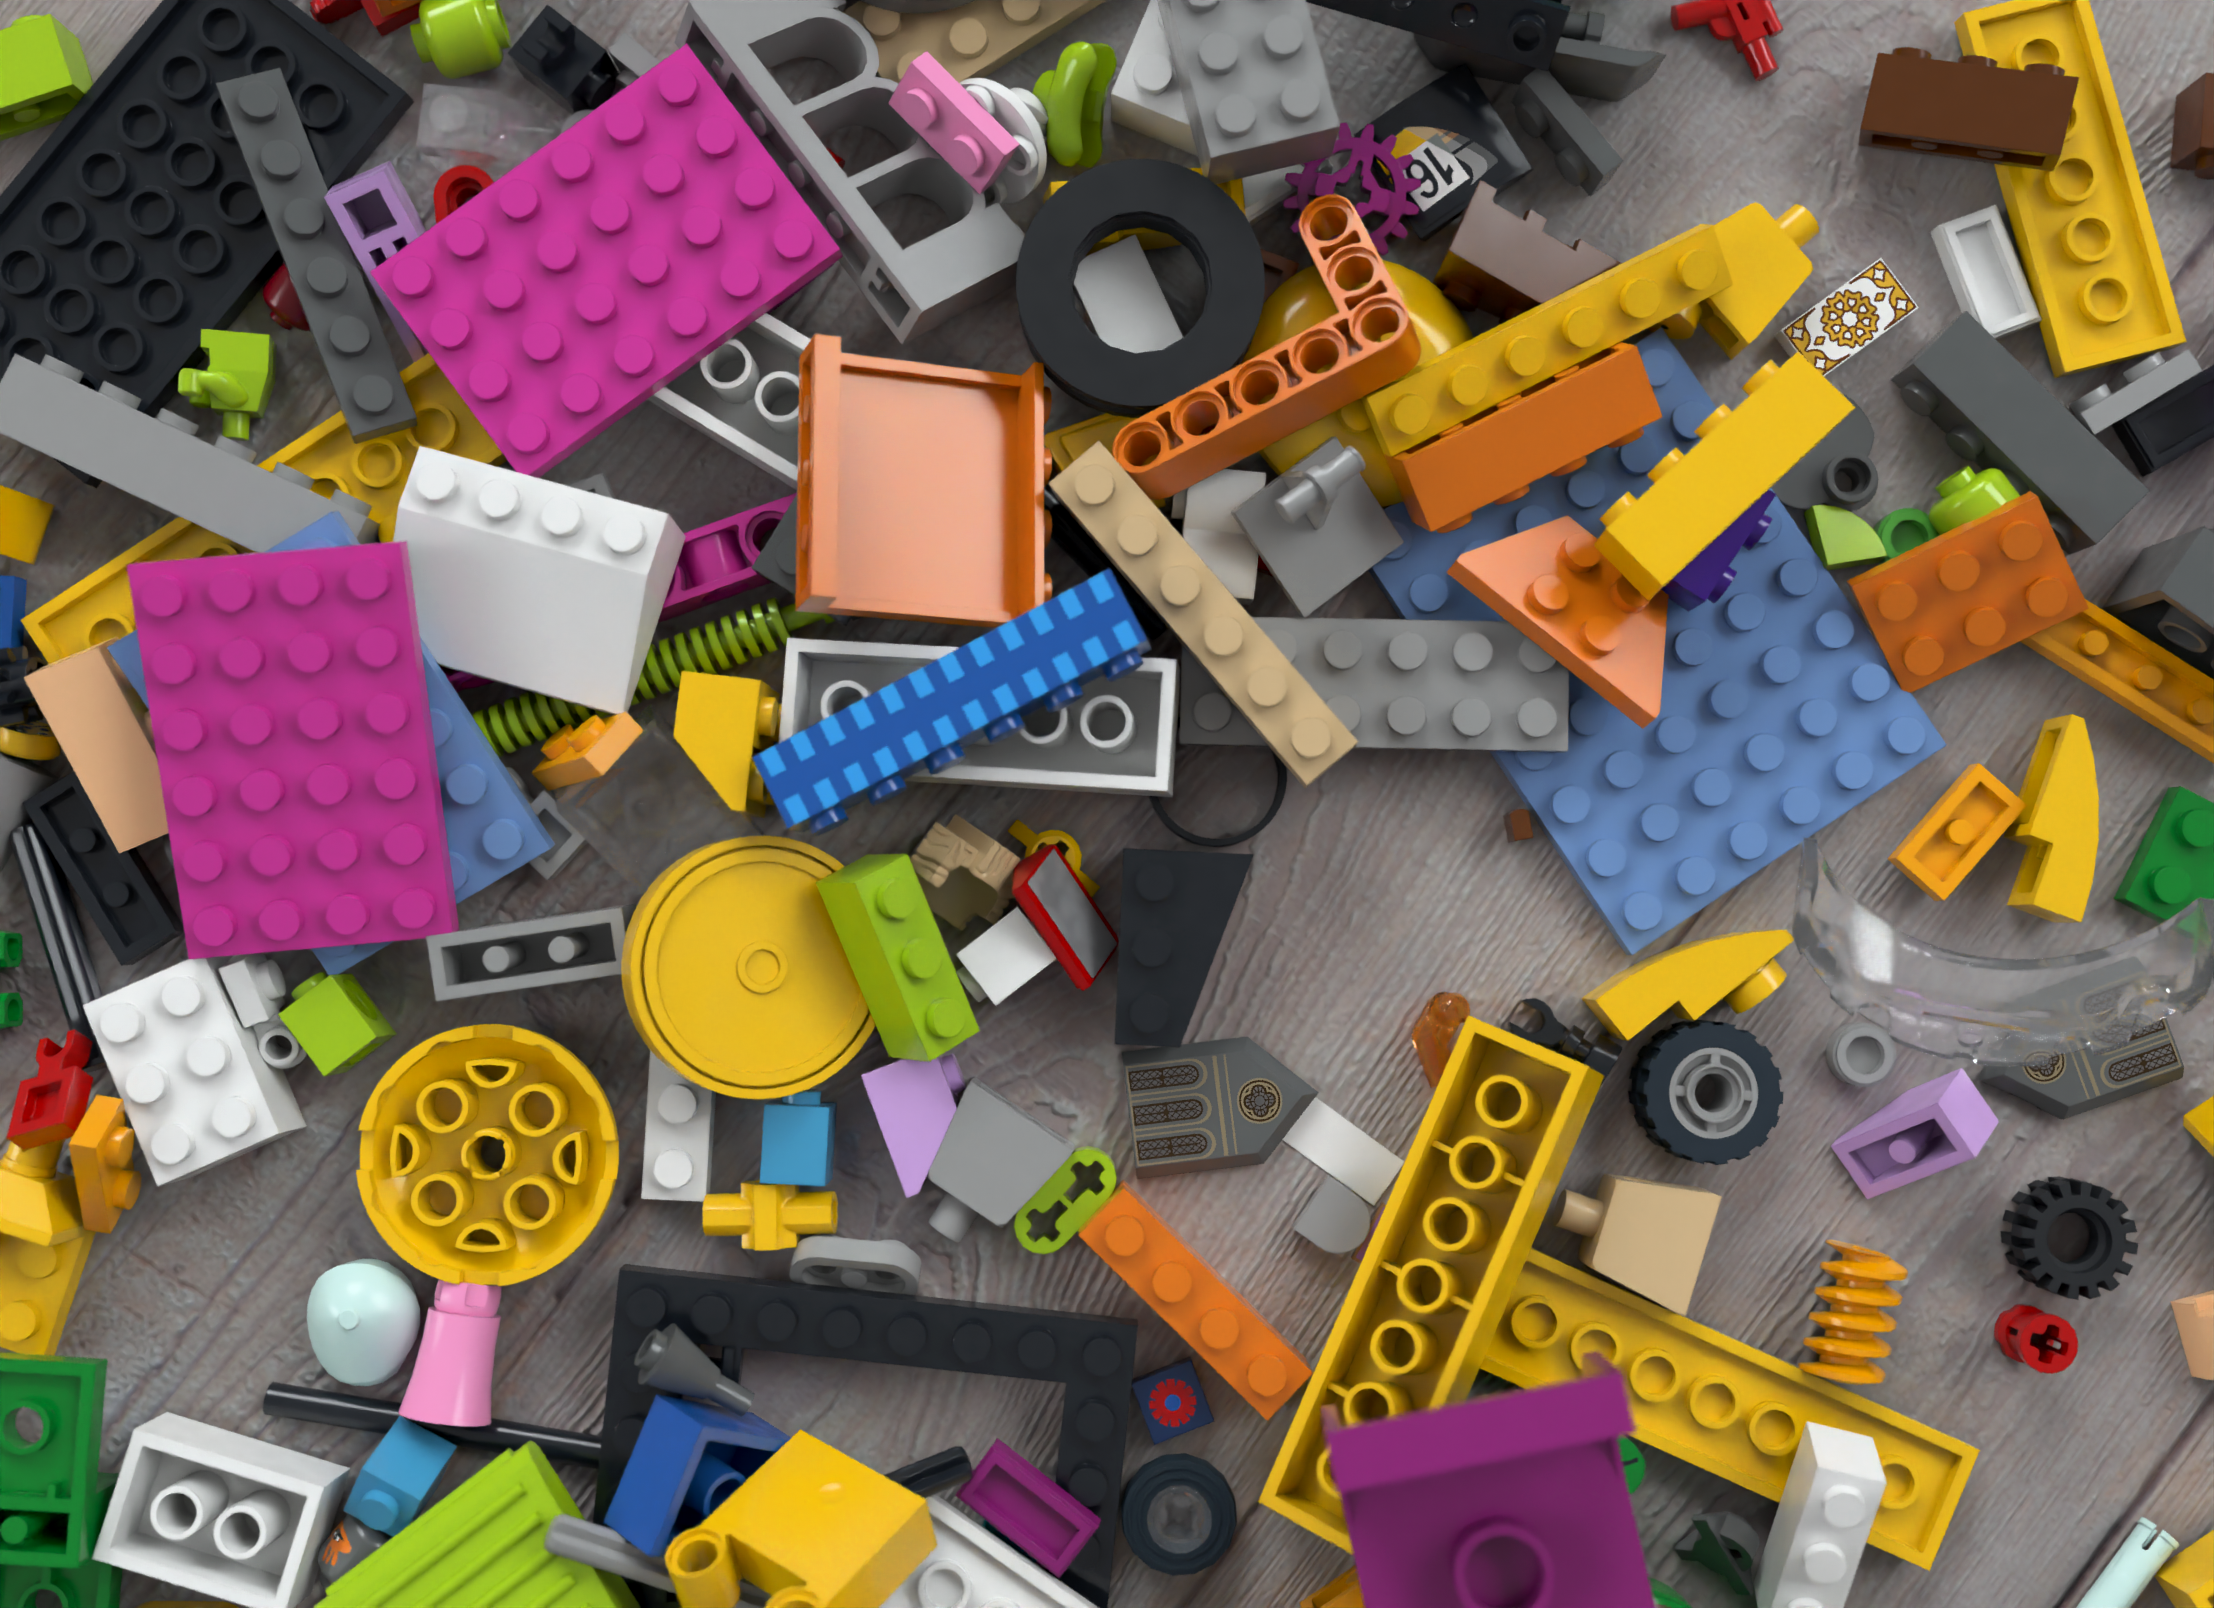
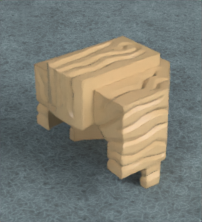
(964, 873)

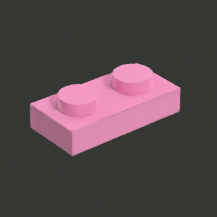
(953, 122)

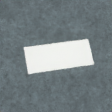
(1344, 1151)

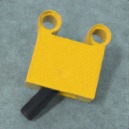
(815, 1530)

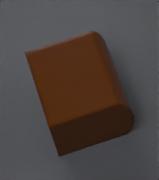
(1518, 825)

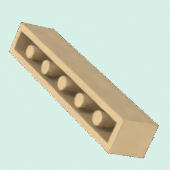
(1202, 614)

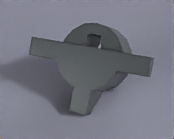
(1724, 1546)

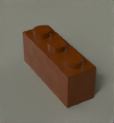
(1968, 109)

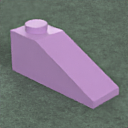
(378, 224)

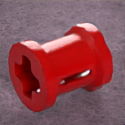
(2039, 1356)

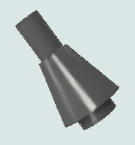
(677, 1365)

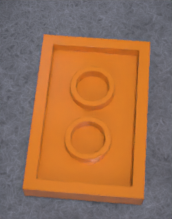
(1968, 593)

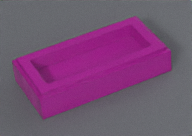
(1028, 1508)

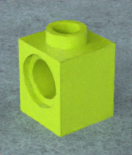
(335, 1022)

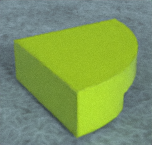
(1842, 538)

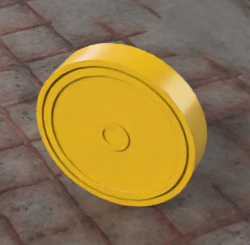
(743, 970)

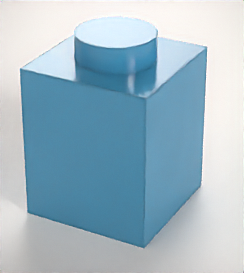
(798, 1140)
(399, 1477)

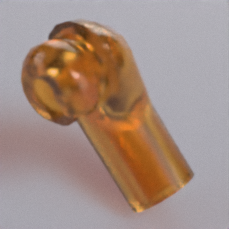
(1436, 1029)

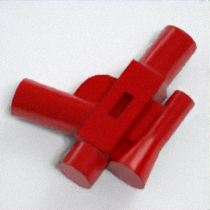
(1735, 20)

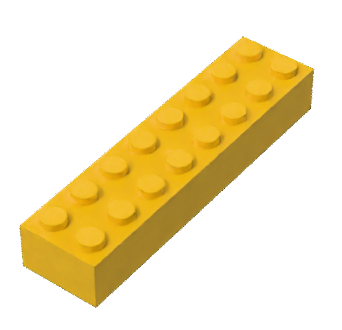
(1439, 1255)

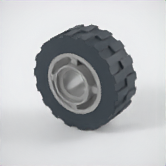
(1743, 1101)

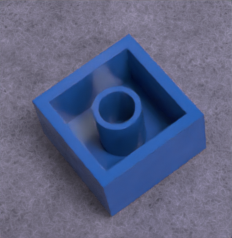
(686, 1468)

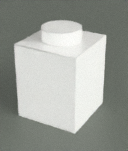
(1003, 958)

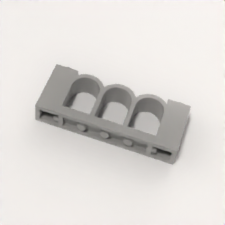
(908, 286)

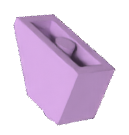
(914, 1111)
(1917, 1135)

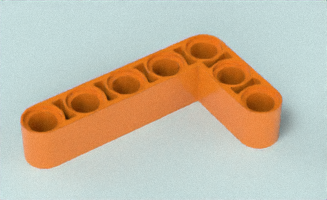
(1285, 369)

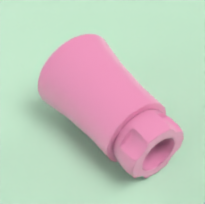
(456, 1357)

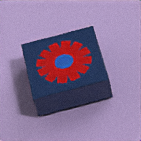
(1172, 1400)

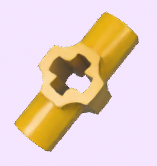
(770, 1214)

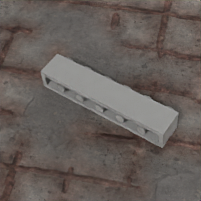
(163, 459)

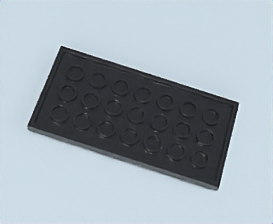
(142, 206)

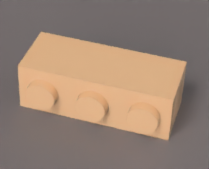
(106, 740)

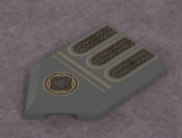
(2084, 1082)
(1209, 1105)

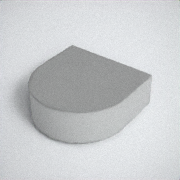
(1334, 1218)

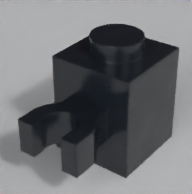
(564, 63)

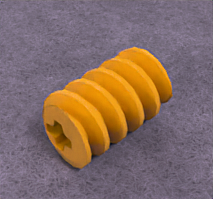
(1854, 1315)

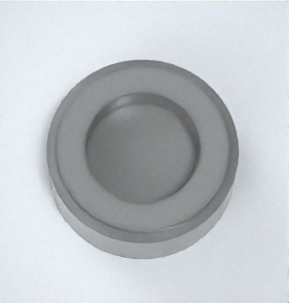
(1860, 1054)

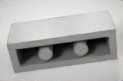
(528, 952)

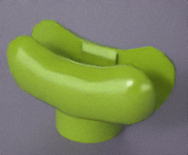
(1076, 102)

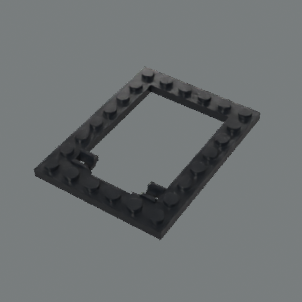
(889, 1328)

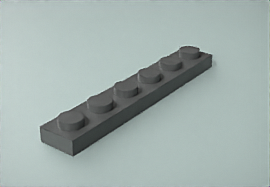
(317, 255)

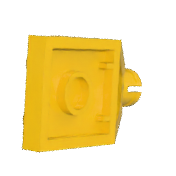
(39, 1248)

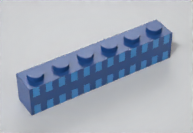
(952, 704)

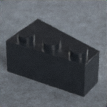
(1168, 937)

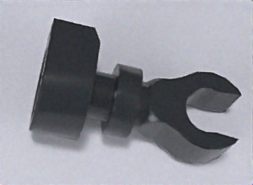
(1570, 1043)

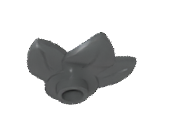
(1843, 451)

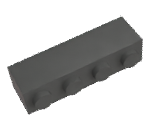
(2014, 424)

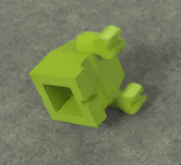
(236, 381)

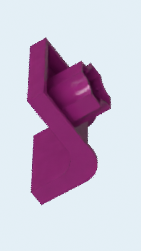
(1496, 1500)

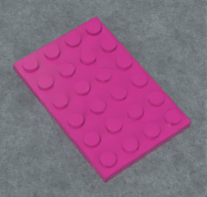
(607, 264)
(295, 748)

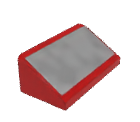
(1064, 914)

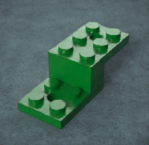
(52, 1487)

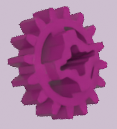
(1380, 200)

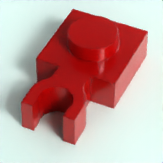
(56, 1100)

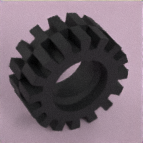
(2105, 1244)

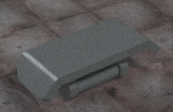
(1578, 64)

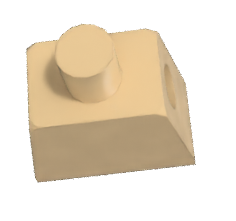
(1643, 1234)

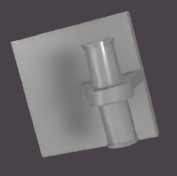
(1318, 526)

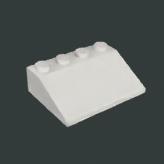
(534, 578)

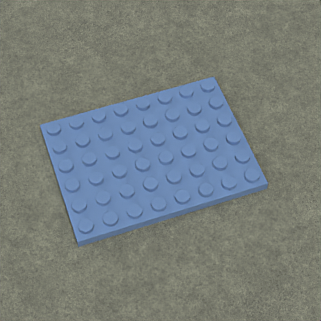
(1766, 708)

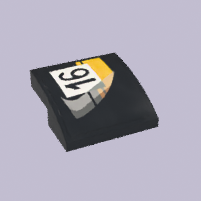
(1453, 145)

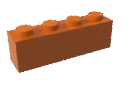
(1526, 438)
(1195, 1300)

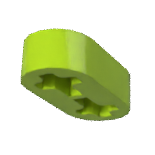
(1076, 1210)

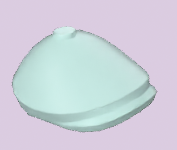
(363, 1321)

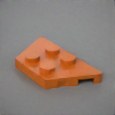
(1576, 610)

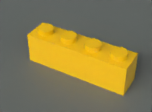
(1722, 475)

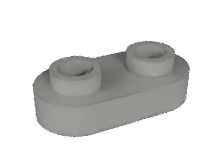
(856, 1264)

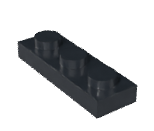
(111, 885)

